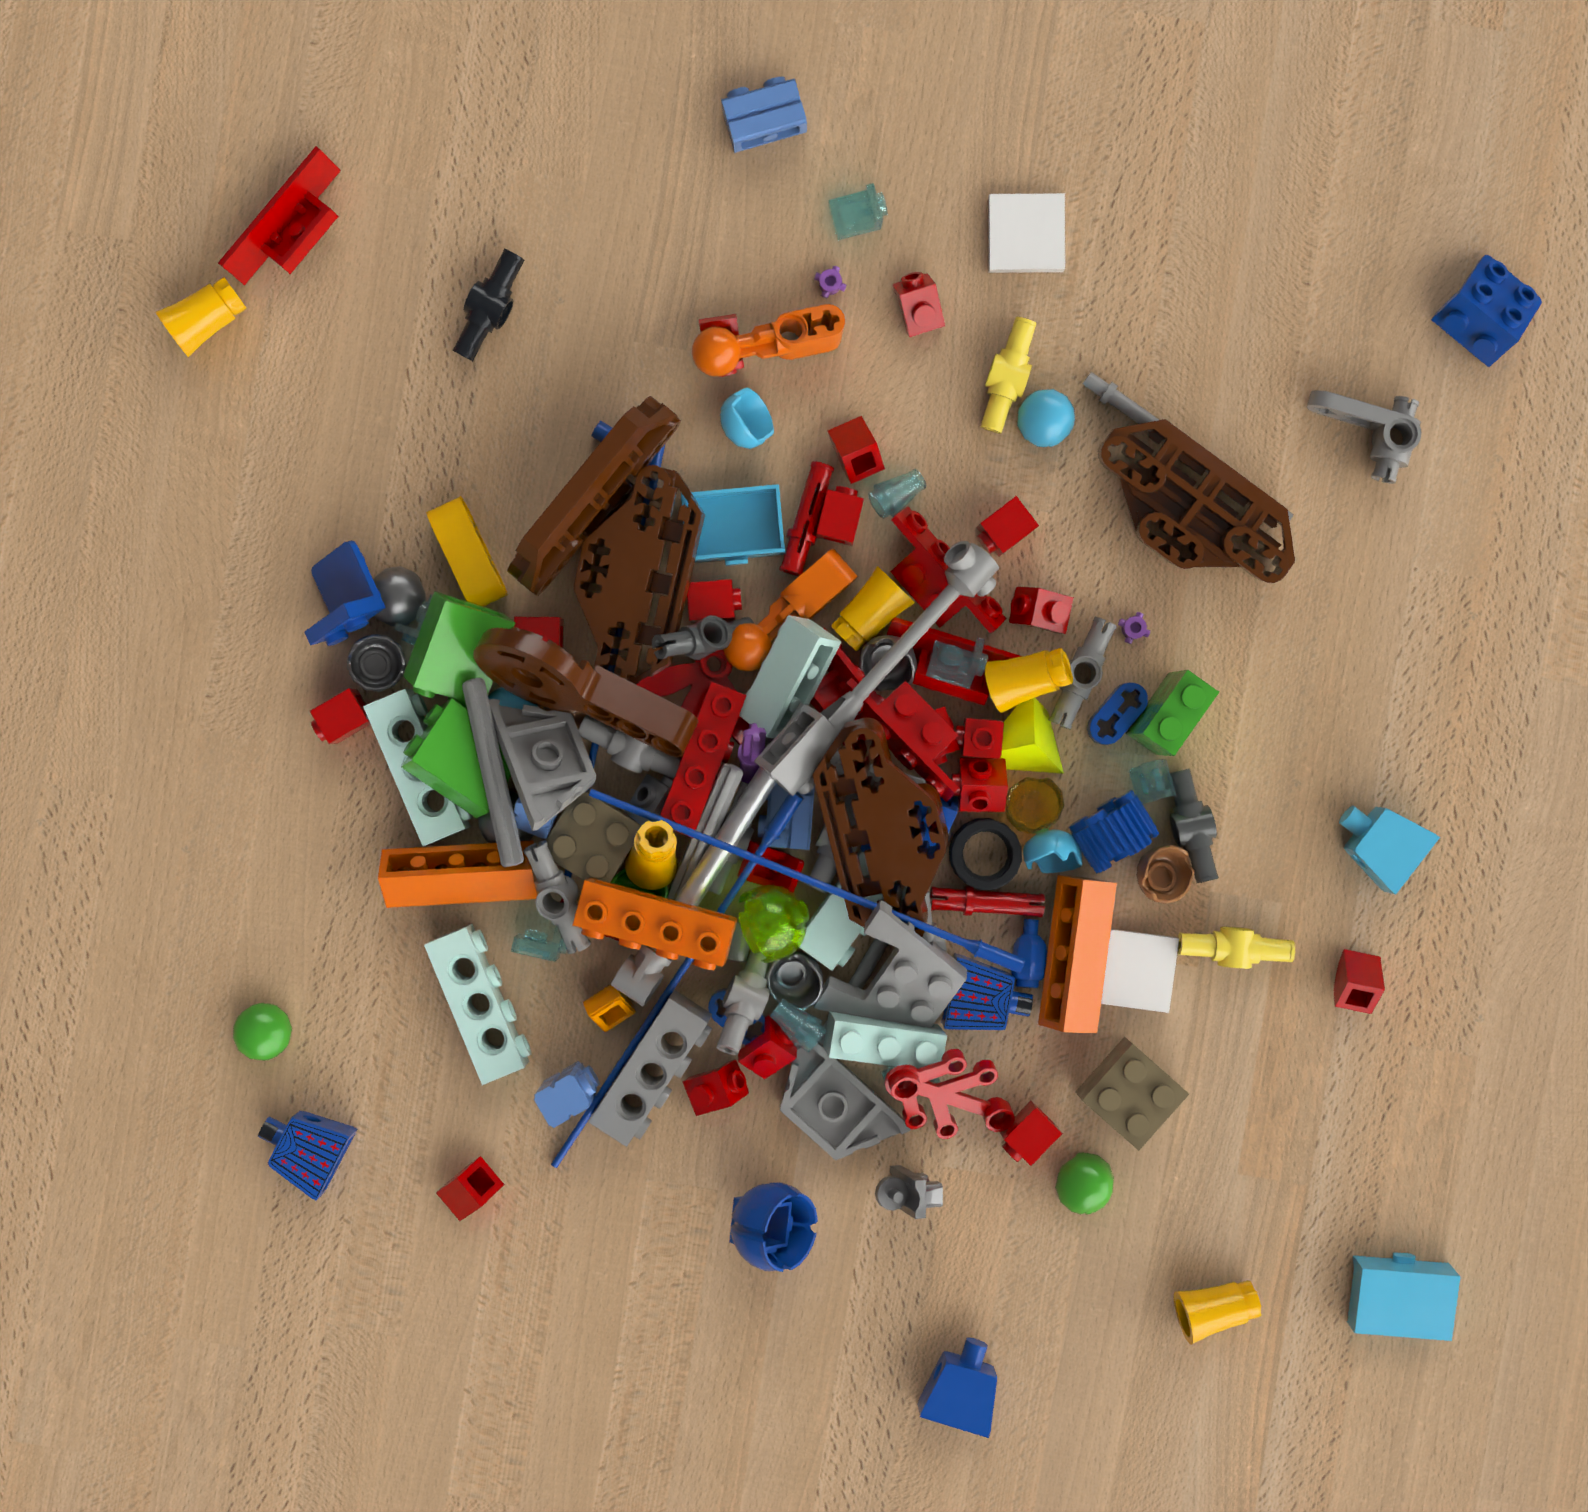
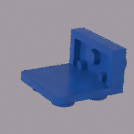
(1489, 311)
(347, 594)

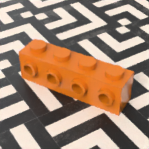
(452, 876)
(654, 922)
(1082, 953)

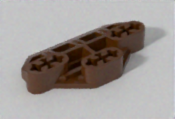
(592, 494)
(1197, 511)
(633, 574)
(884, 819)

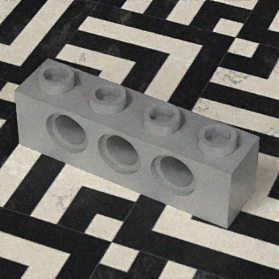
(613, 1113)

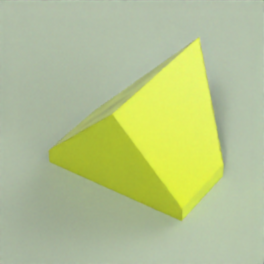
(1030, 740)

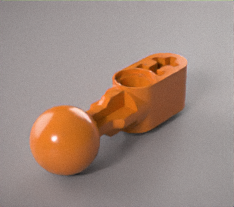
(719, 350)
(801, 599)

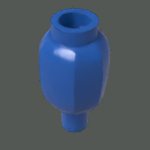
(1034, 951)

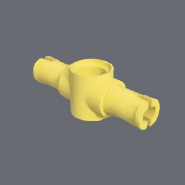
(1008, 375)
(1236, 947)

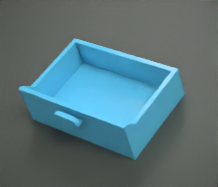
(740, 524)
(1403, 1297)

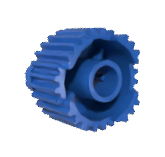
(1114, 831)

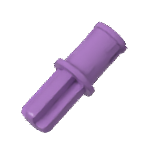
(750, 749)

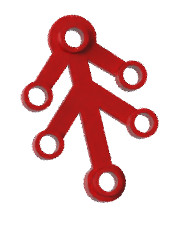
(908, 1082)

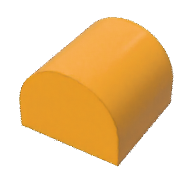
(609, 1008)

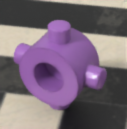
(830, 281)
(1134, 627)

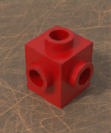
(981, 784)

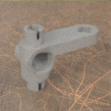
(1385, 452)

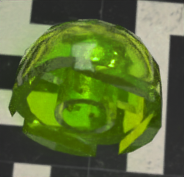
(773, 921)

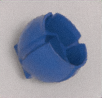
(773, 1226)

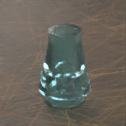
(894, 494)
(798, 1025)

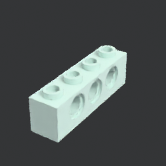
(385, 718)
(489, 1060)

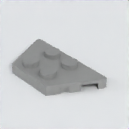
(543, 758)
(836, 1105)

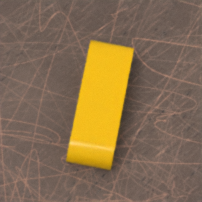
(466, 552)

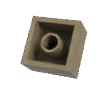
(592, 838)
(1131, 1093)

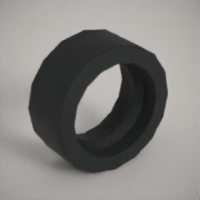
(1012, 863)

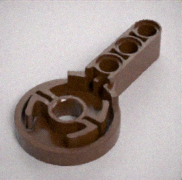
(552, 679)

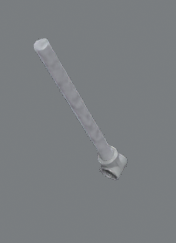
(641, 973)

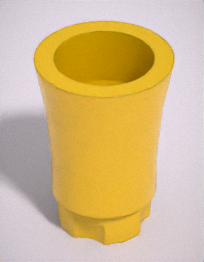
(201, 315)
(871, 609)
(1027, 677)
(652, 858)
(1215, 1309)

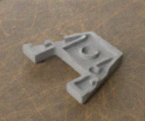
(910, 985)

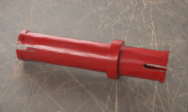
(818, 479)
(971, 900)

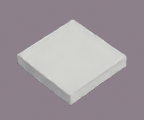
(1026, 233)
(1140, 970)

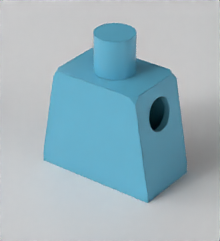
(1386, 845)

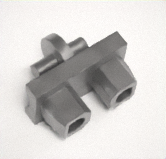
(909, 1192)

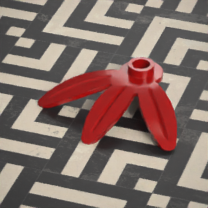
(699, 677)

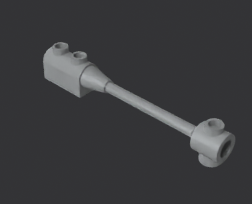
(807, 737)

